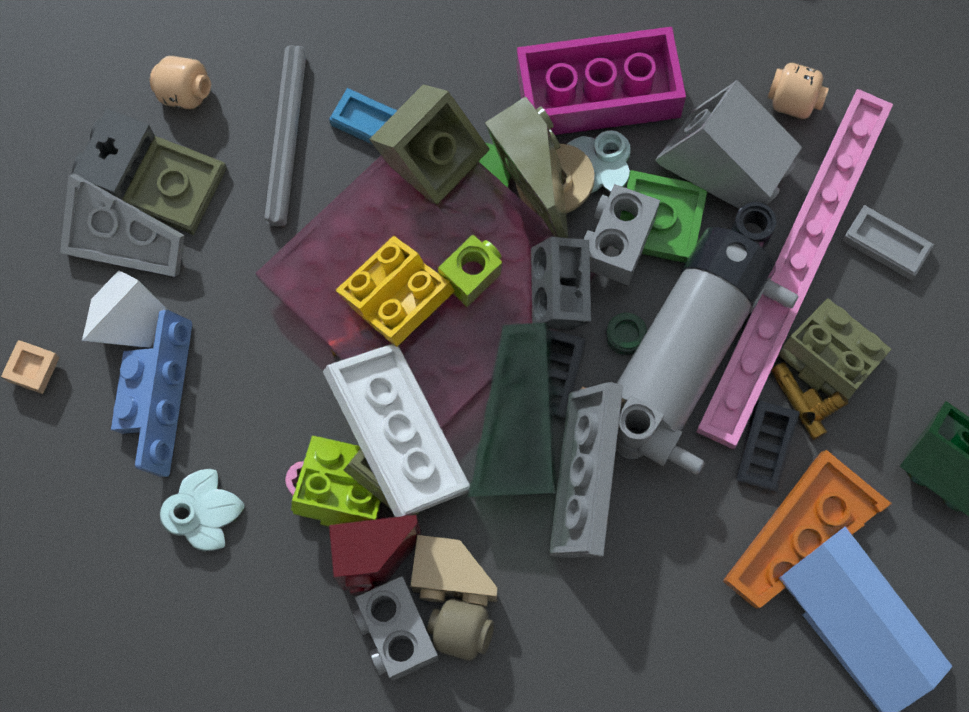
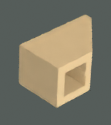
(448, 569)

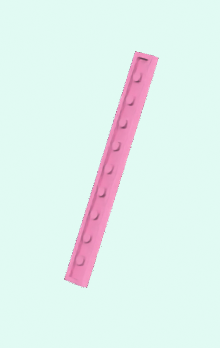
(795, 269)

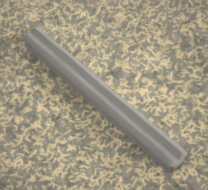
(285, 136)

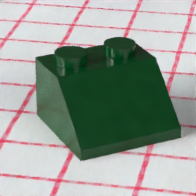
(942, 457)

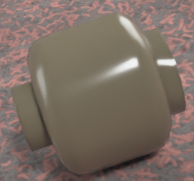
(461, 629)

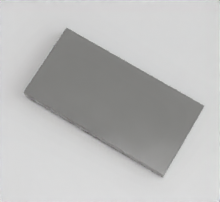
(586, 472)

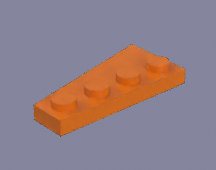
(814, 511)

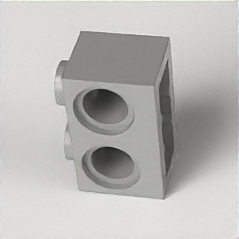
(625, 235)
(404, 625)

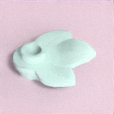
(608, 168)
(207, 509)

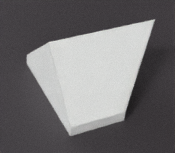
(123, 313)

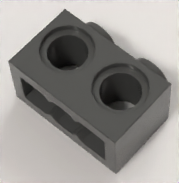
(561, 283)

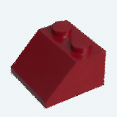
(371, 551)

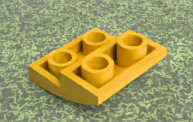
(395, 290)

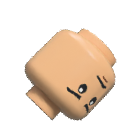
(180, 82)
(797, 90)

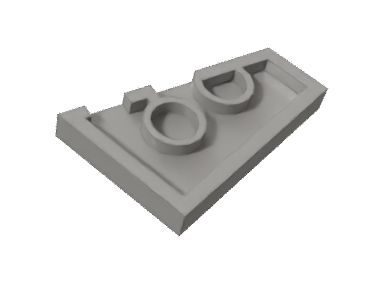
(115, 232)

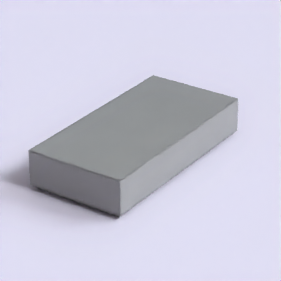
(888, 242)

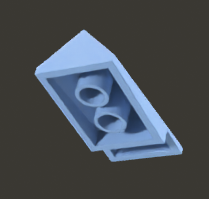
(866, 623)

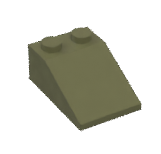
(530, 157)

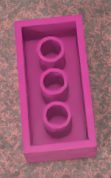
(604, 80)

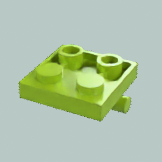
(327, 490)

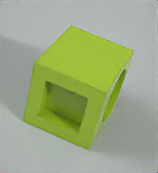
(468, 286)

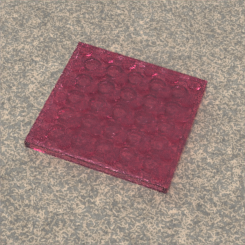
(455, 345)

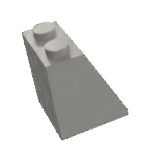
(732, 148)

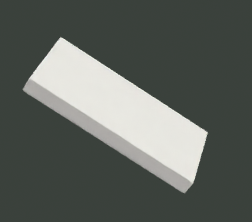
(396, 430)

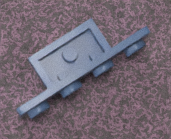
(152, 393)

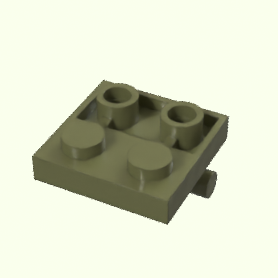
(833, 351)

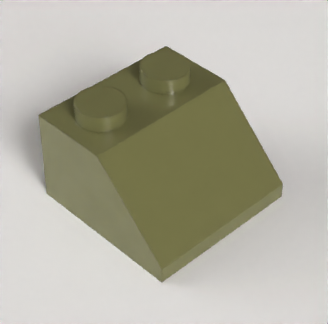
(430, 142)

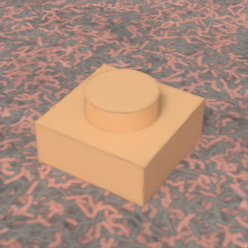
(30, 366)

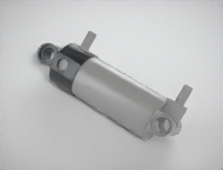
(693, 334)

